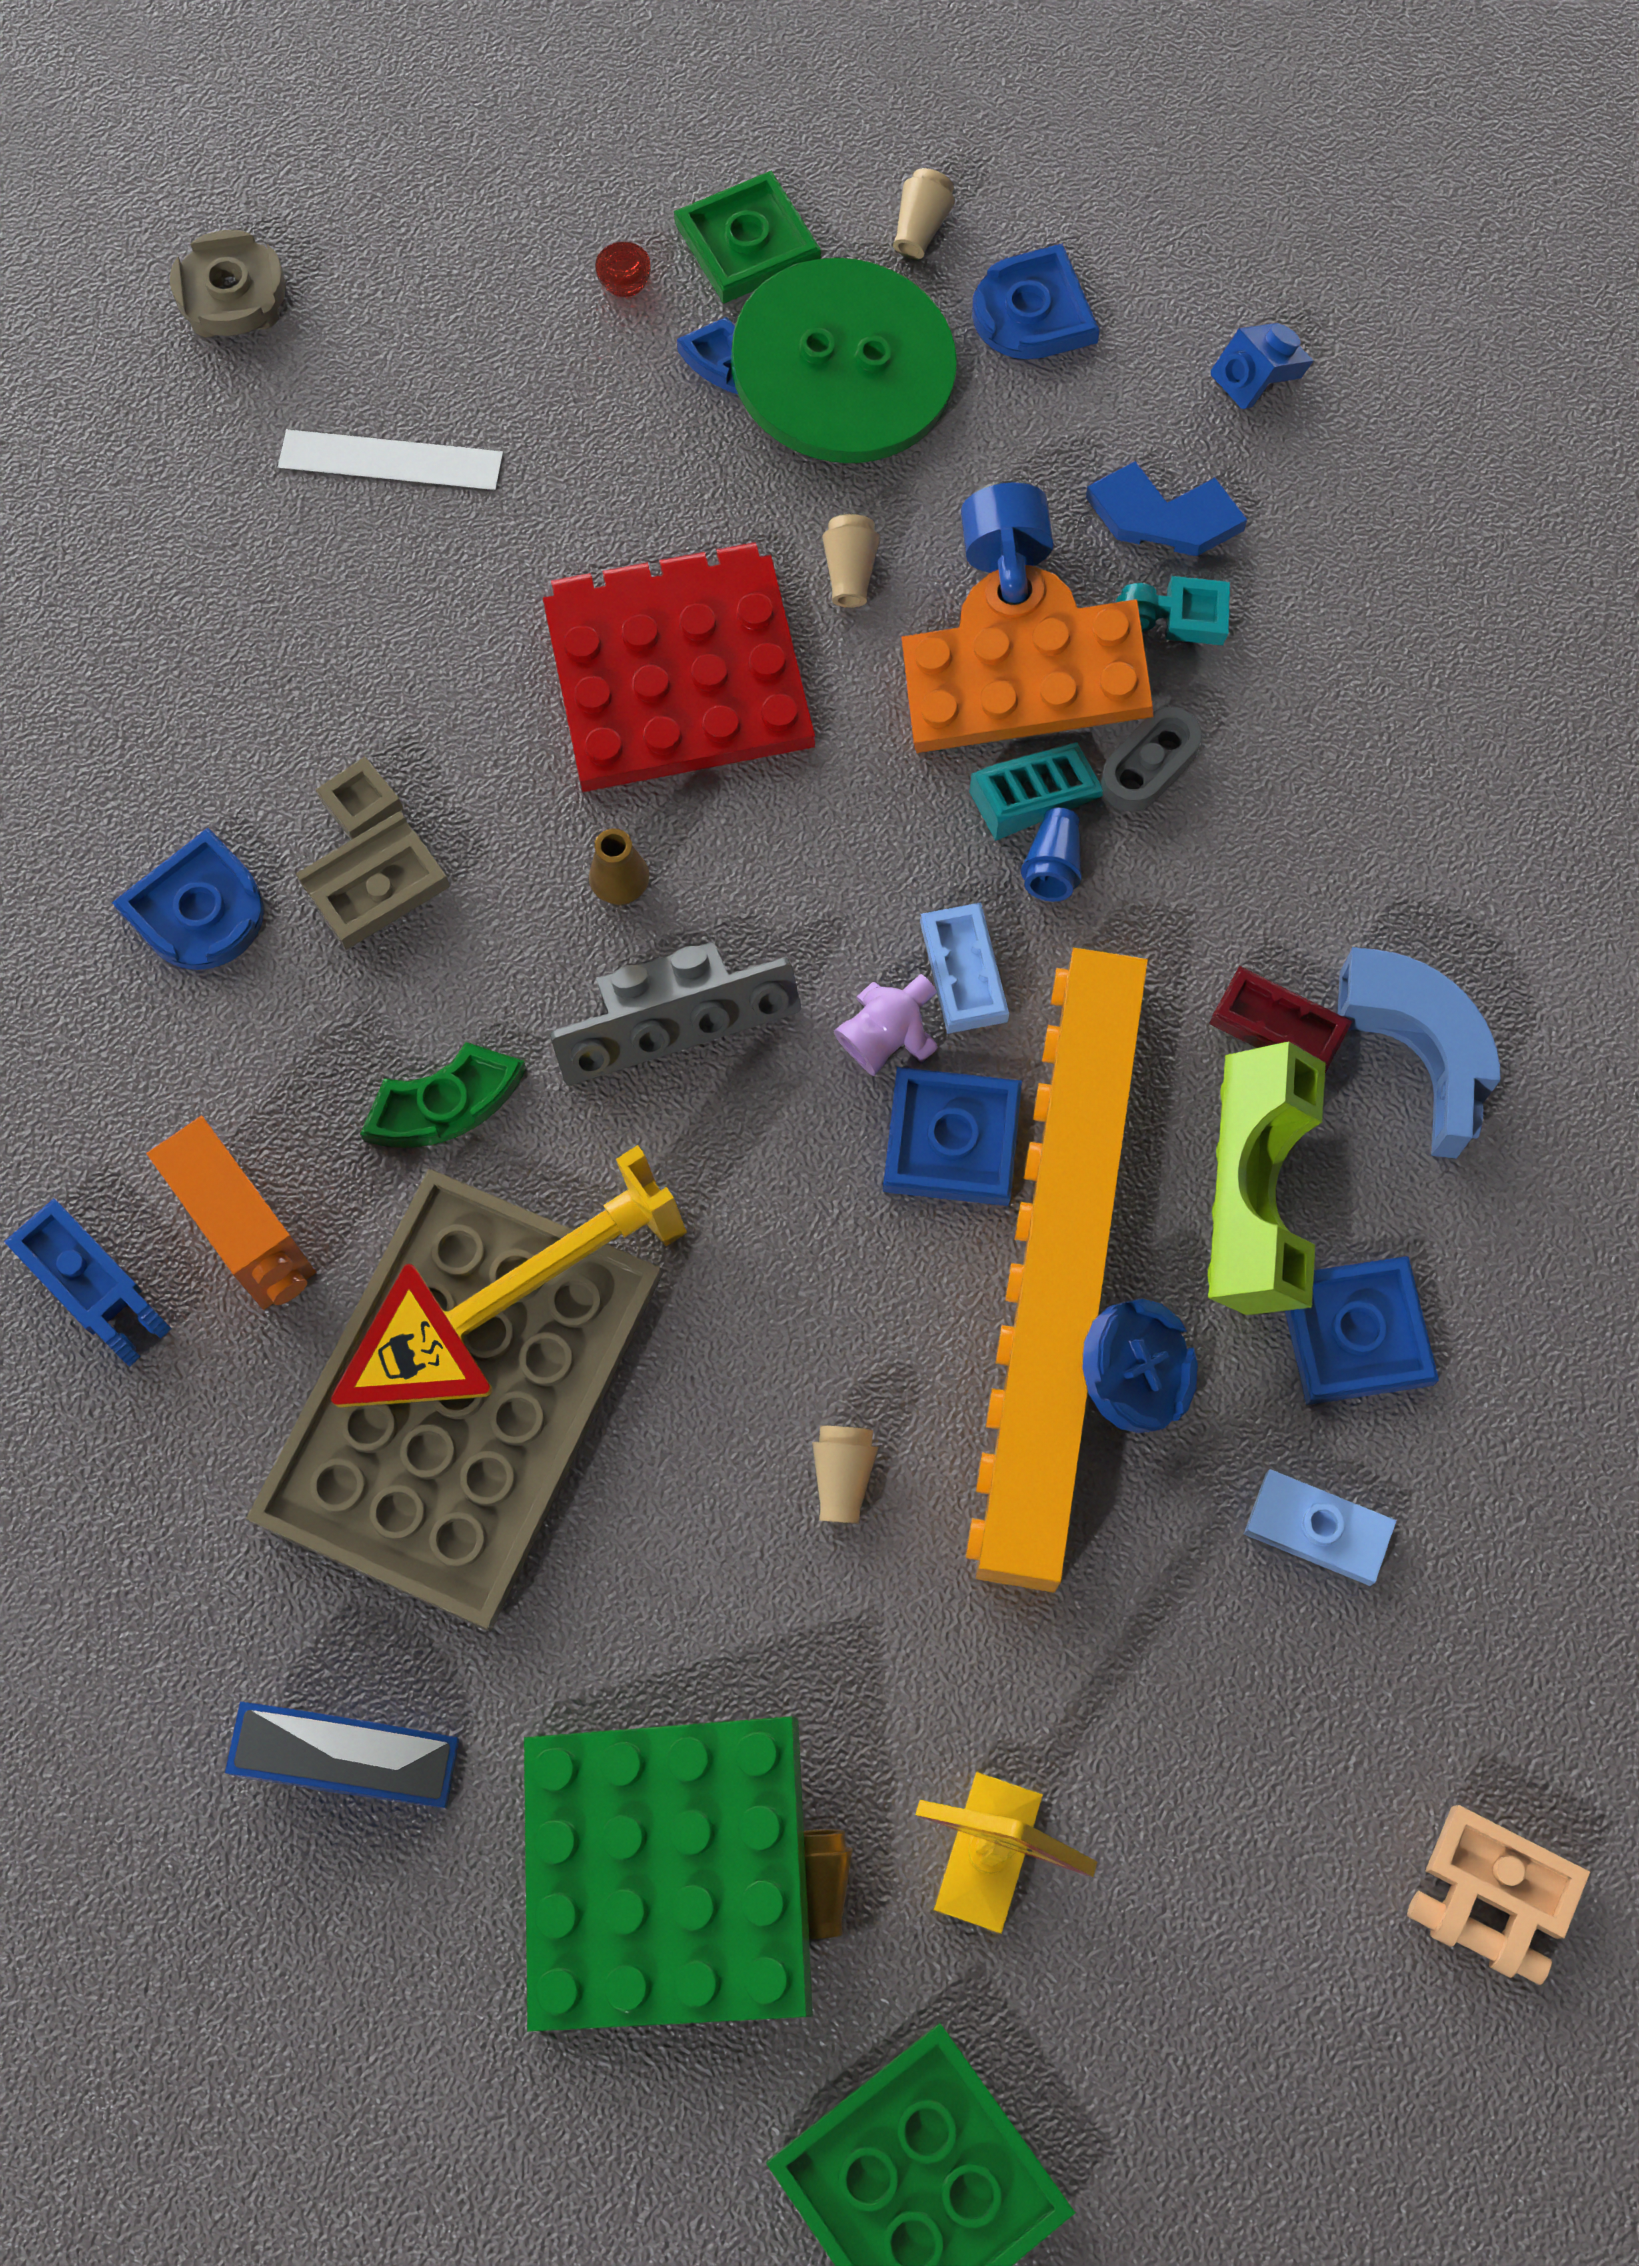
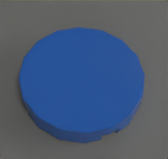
(1139, 1366)

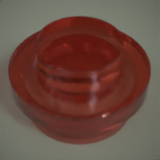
(623, 268)

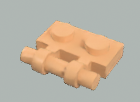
(1509, 1874)

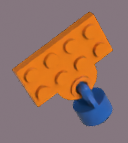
(1022, 646)

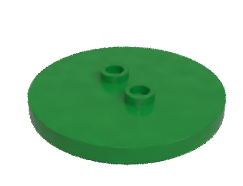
(843, 360)

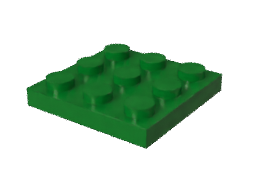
(920, 2170)

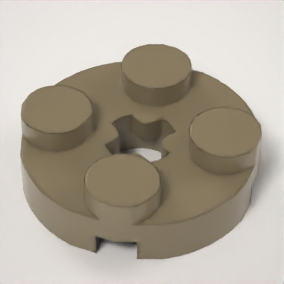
(233, 310)

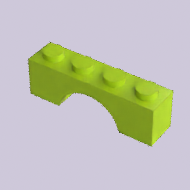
(1267, 1106)

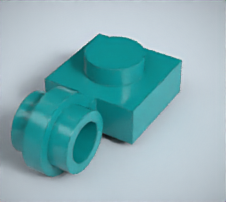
(1193, 608)

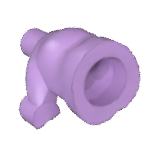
(886, 1023)

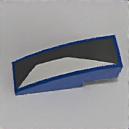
(342, 1755)

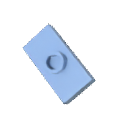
(964, 968)
(1320, 1527)

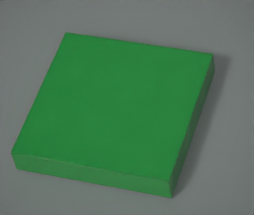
(745, 235)

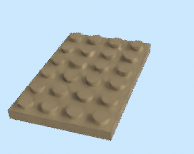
(458, 1488)

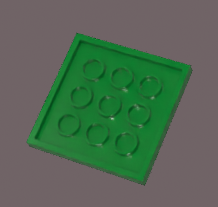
(666, 1876)

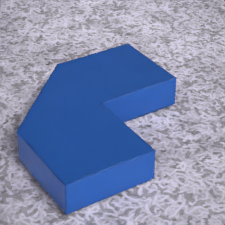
(1189, 523)

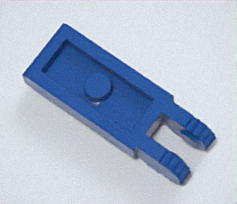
(83, 1276)

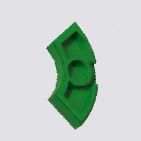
(444, 1103)

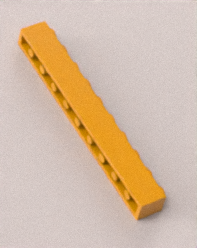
(1061, 1273)

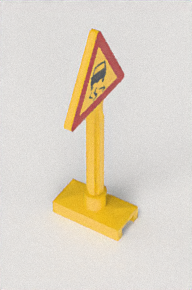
(419, 1349)
(991, 1848)

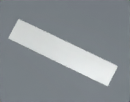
(390, 459)

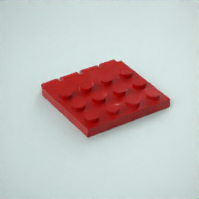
(676, 667)

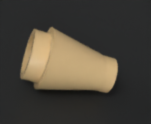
(923, 208)
(850, 557)
(843, 1471)

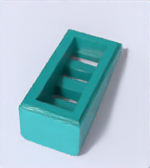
(1008, 819)

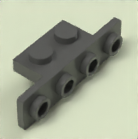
(671, 1008)

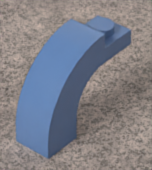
(1439, 1023)

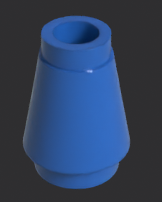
(1054, 857)

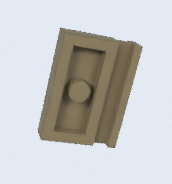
(373, 880)

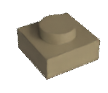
(359, 798)

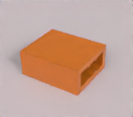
(232, 1214)

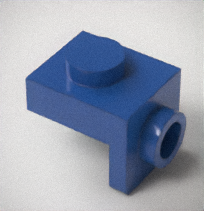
(1258, 358)

